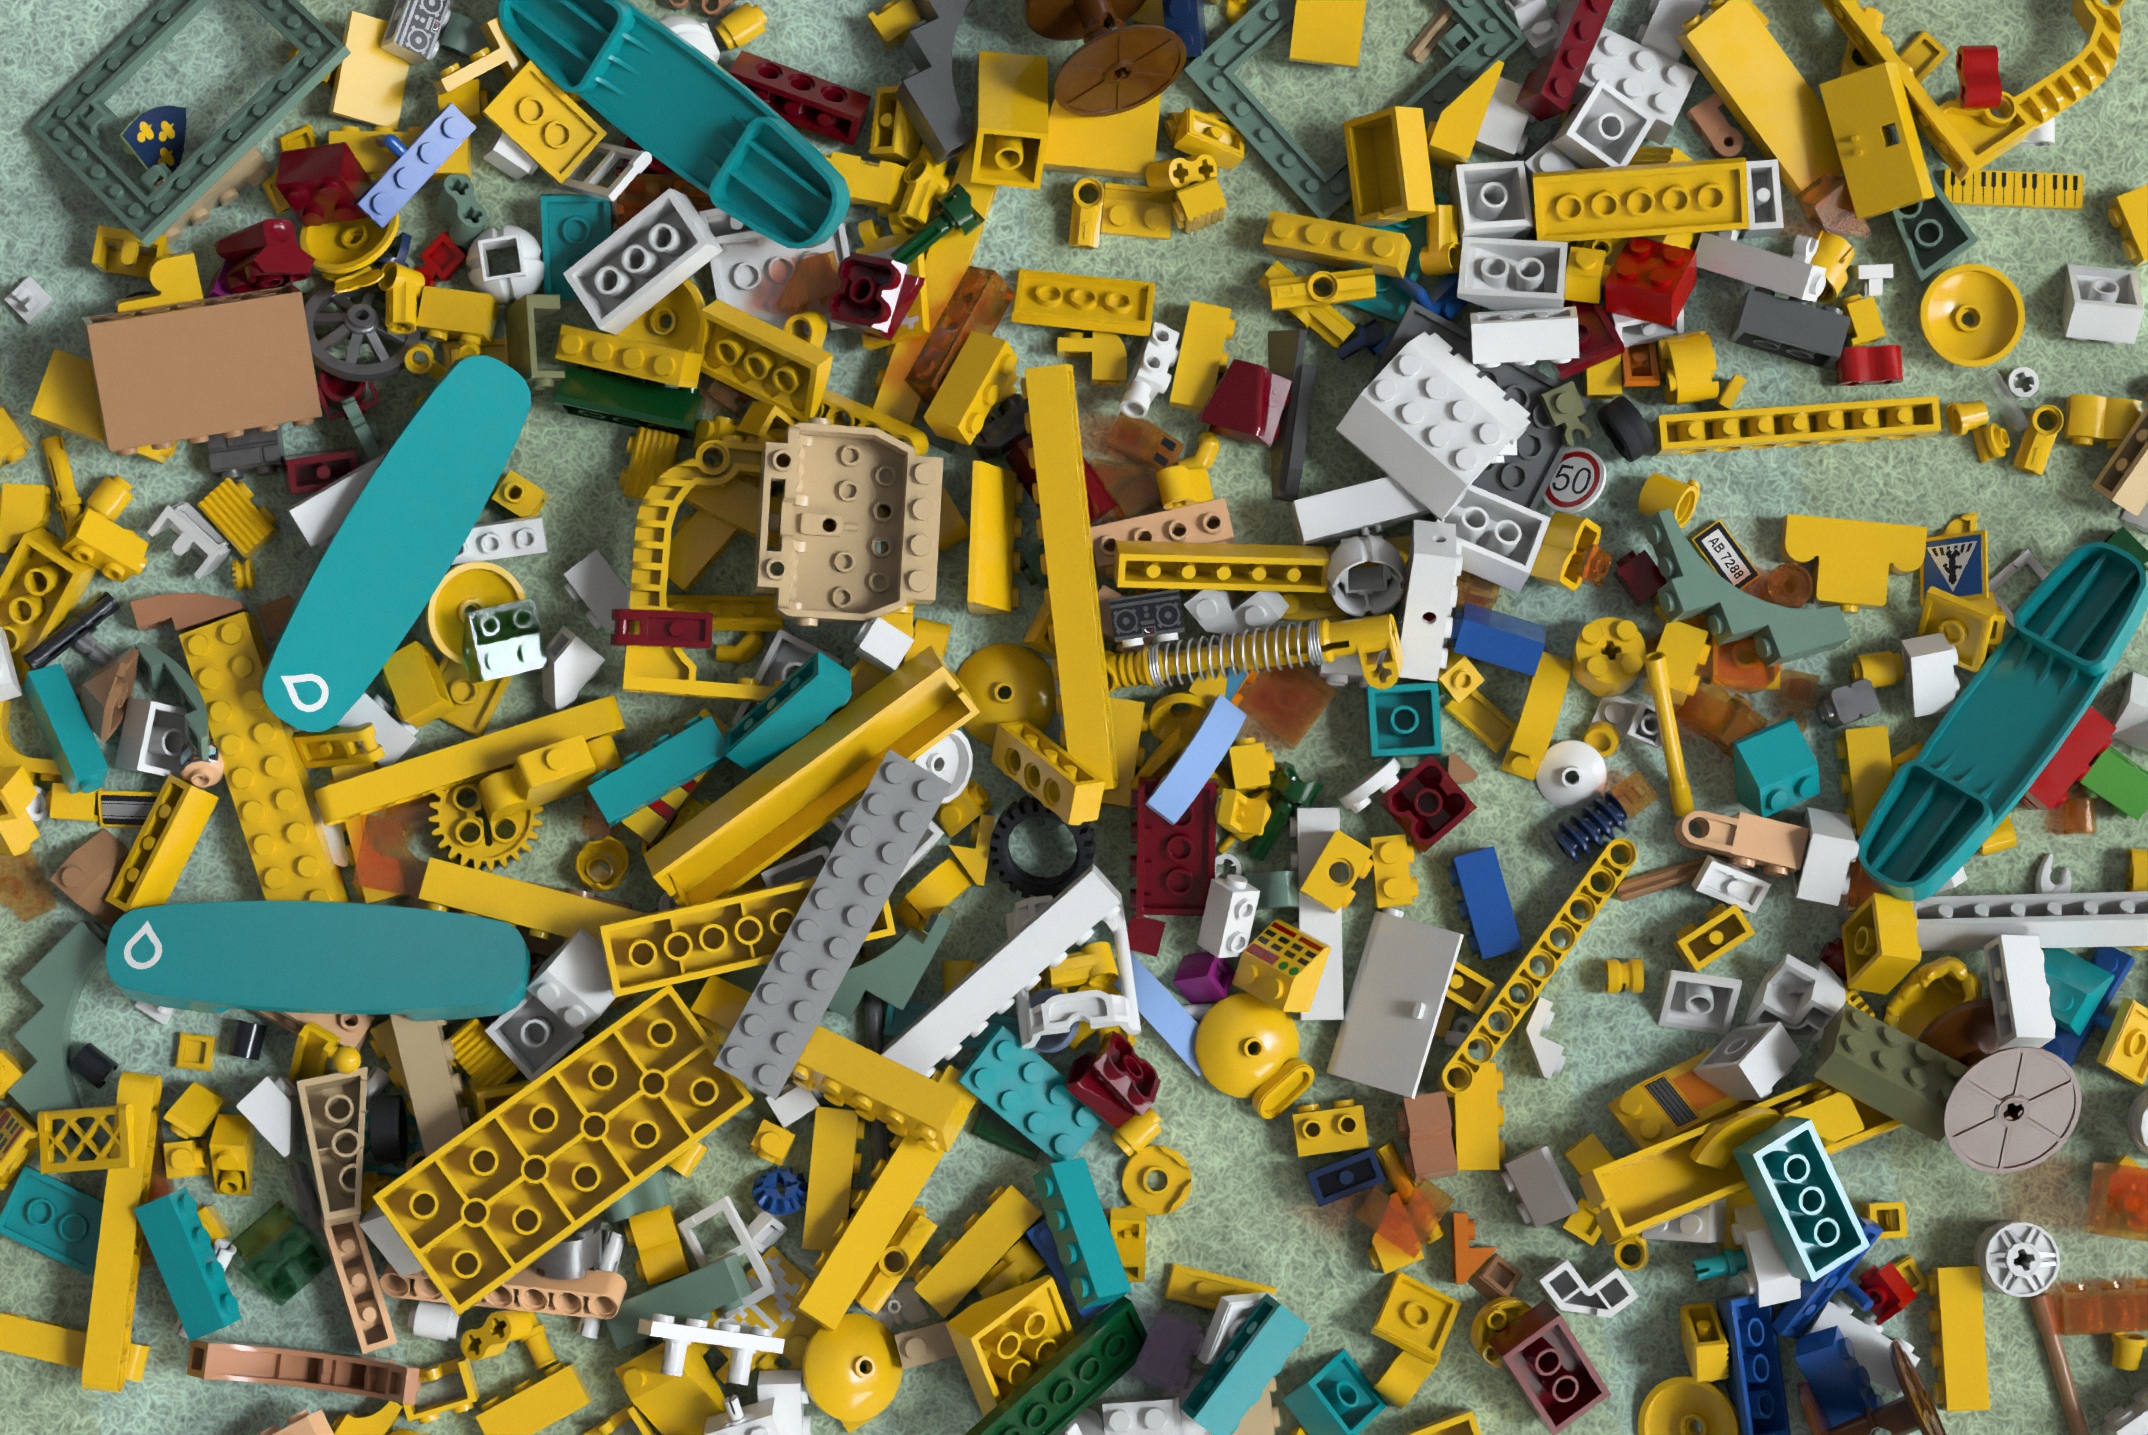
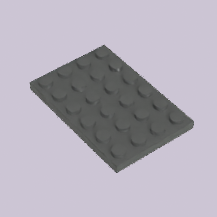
(1539, 449)

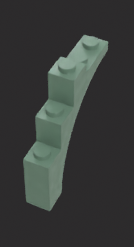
(1731, 614)

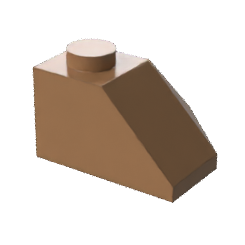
(107, 693)
(91, 873)

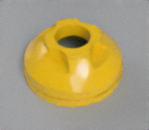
(1165, 720)

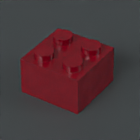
(322, 183)

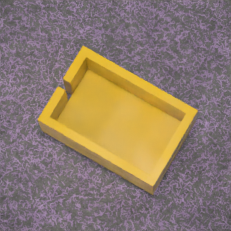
(1389, 166)

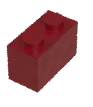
(317, 469)

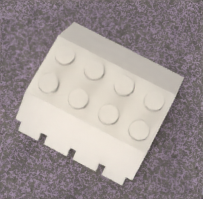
(757, 269)
(1432, 422)

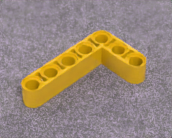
(834, 404)

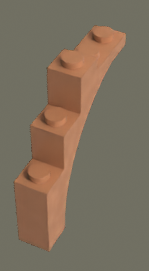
(304, 1368)

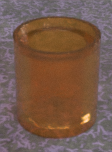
(2079, 816)

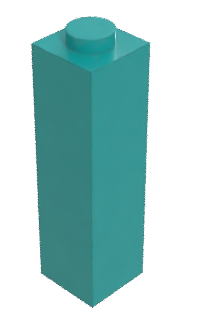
(65, 729)

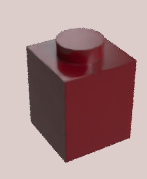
(1639, 576)

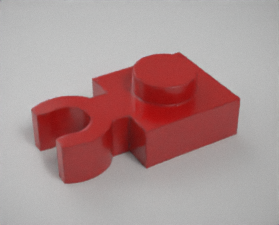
(442, 260)

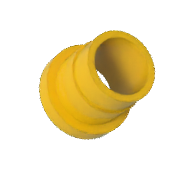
(1966, 416)
(2127, 1350)

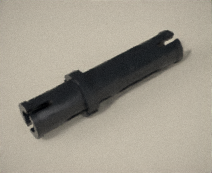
(82, 623)

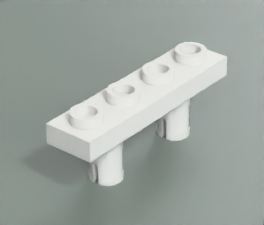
(504, 539)
(696, 1330)

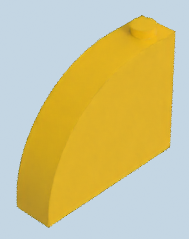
(1104, 145)

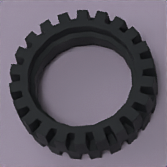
(1020, 879)

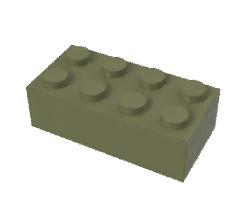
(1887, 1070)

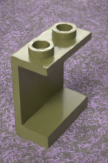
(521, 340)

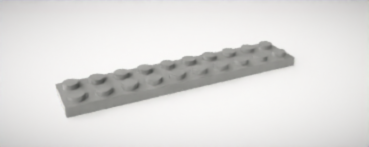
(832, 924)

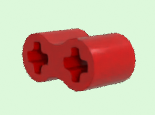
(1978, 77)
(1869, 366)

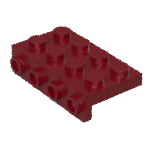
(1172, 860)

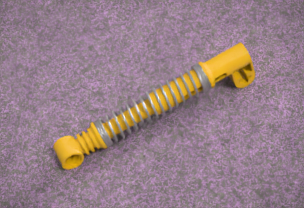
(1315, 643)

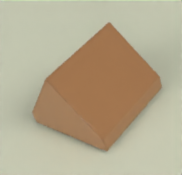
(1459, 770)

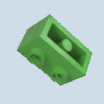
(2119, 782)

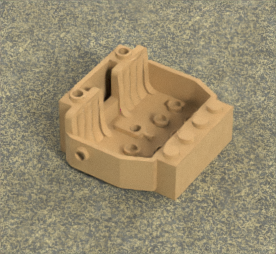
(845, 478)

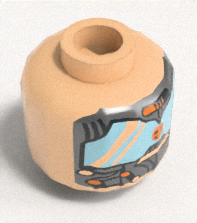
(201, 772)

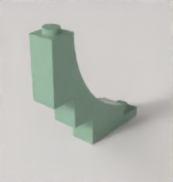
(887, 973)
(46, 1036)

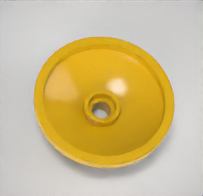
(347, 244)
(1988, 299)
(684, 308)
(465, 585)
(1011, 667)
(1224, 1042)
(834, 1373)
(1679, 1402)

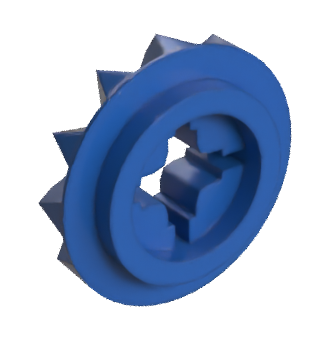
(768, 1197)

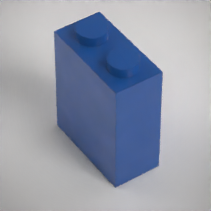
(1498, 638)

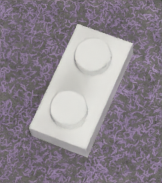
(1731, 884)

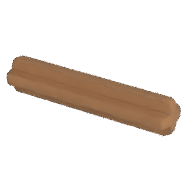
(1659, 880)

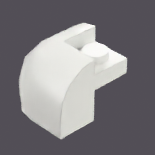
(1798, 998)

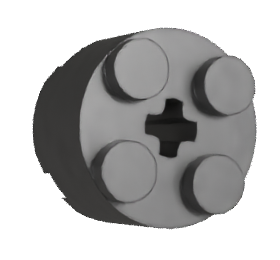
(574, 1254)

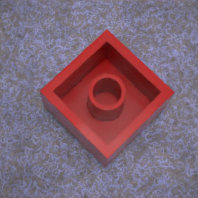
(1651, 281)

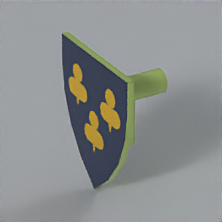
(157, 137)

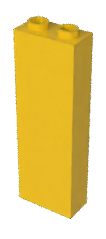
(1763, 91)

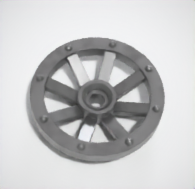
(360, 326)

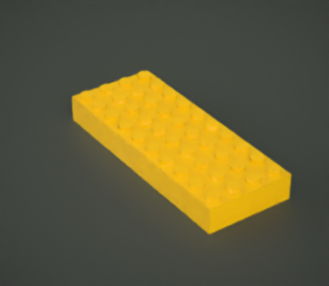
(562, 1150)

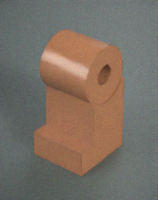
(1714, 129)

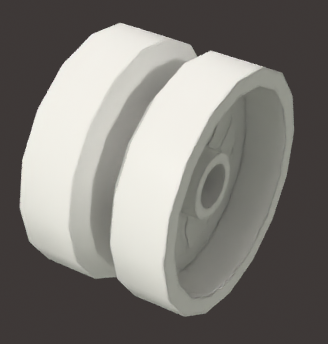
(951, 761)

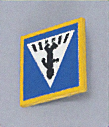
(1956, 565)

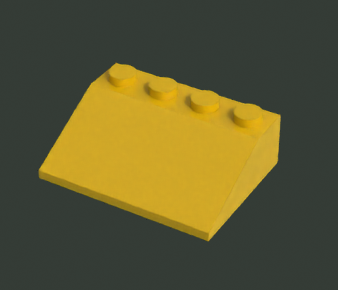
(992, 540)
(1009, 1338)

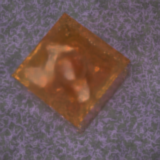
(1287, 702)
(2118, 1201)

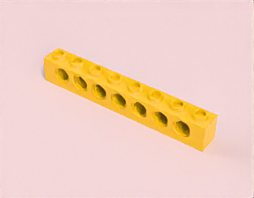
(1796, 426)

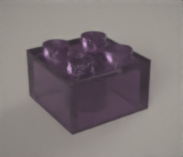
(1170, 1352)

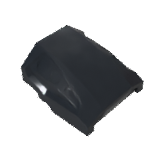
(1005, 432)

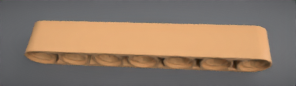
(591, 1296)

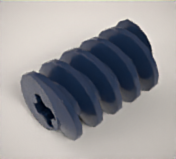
(1590, 827)

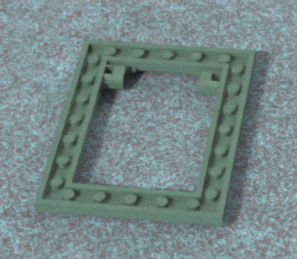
(1478, 22)
(73, 118)

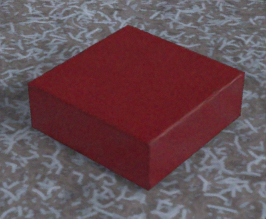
(1145, 935)

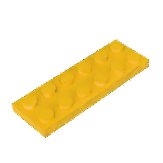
(1641, 200)

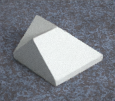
(2133, 714)

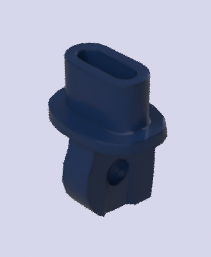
(396, 251)
(1369, 336)

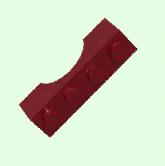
(1554, 81)

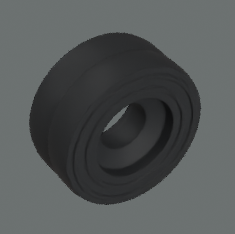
(1626, 428)

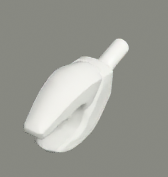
(2042, 880)

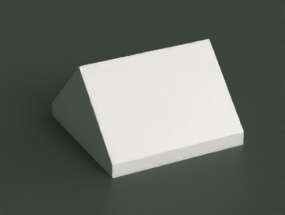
(1698, 1001)

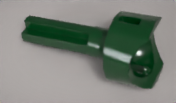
(955, 214)
(1292, 793)

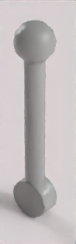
(1553, 131)

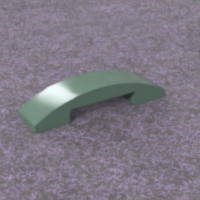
(163, 670)

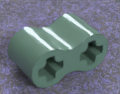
(463, 37)
(461, 210)
(1276, 889)
(645, 1197)

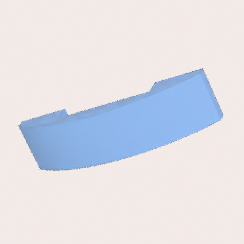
(1197, 760)
(1164, 1013)

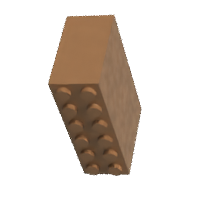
(202, 369)

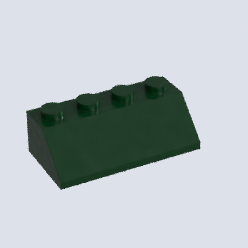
(630, 402)

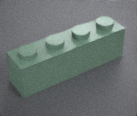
(688, 1296)

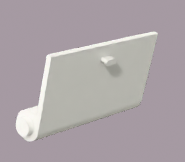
(1394, 1003)

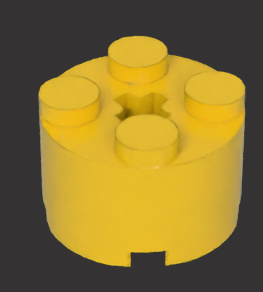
(1688, 368)
(1592, 665)

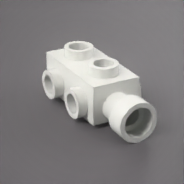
(1150, 370)

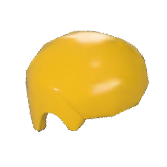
(594, 875)

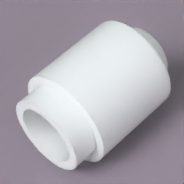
(434, 1321)

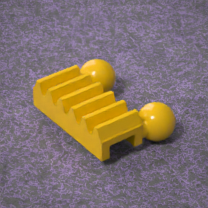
(319, 1051)

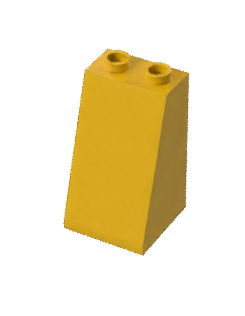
(1010, 119)
(69, 403)

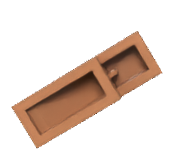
(184, 610)

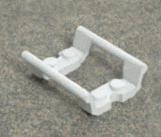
(1090, 1006)

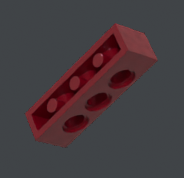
(804, 97)

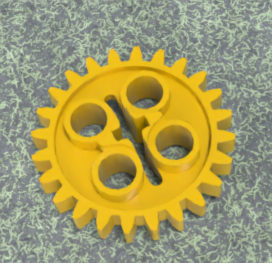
(454, 818)

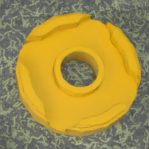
(1177, 1175)

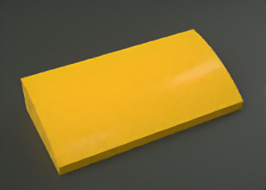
(762, 360)

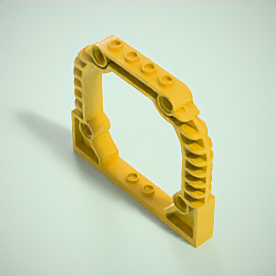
(1974, 136)
(669, 669)

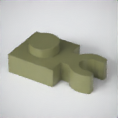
(1563, 407)

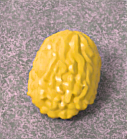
(1930, 993)

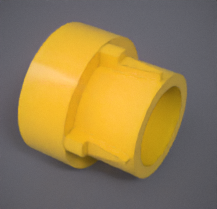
(1836, 256)

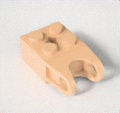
(1746, 841)

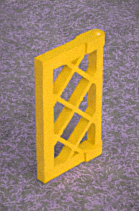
(122, 1136)

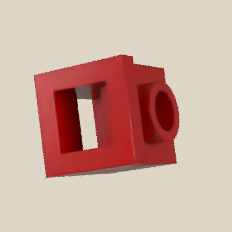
(1887, 1290)

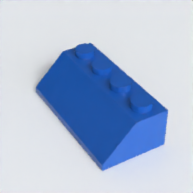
(1754, 1366)

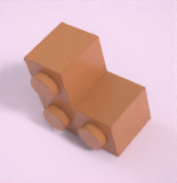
(1427, 1131)

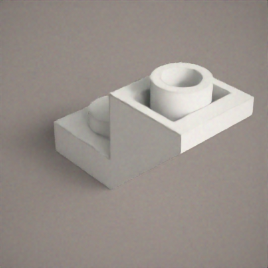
(1535, 23)
(1632, 720)
(1544, 1052)

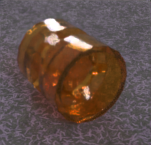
(1787, 586)

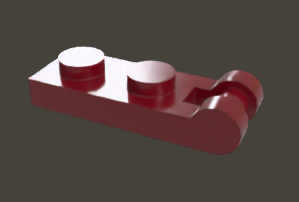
(663, 629)

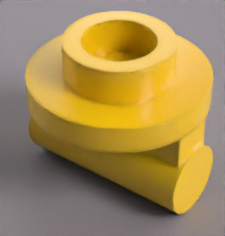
(1990, 442)

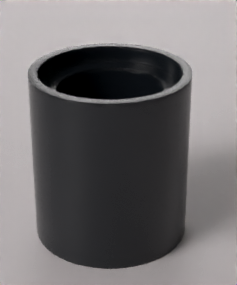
(247, 1040)
(93, 1065)

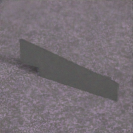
(1288, 450)

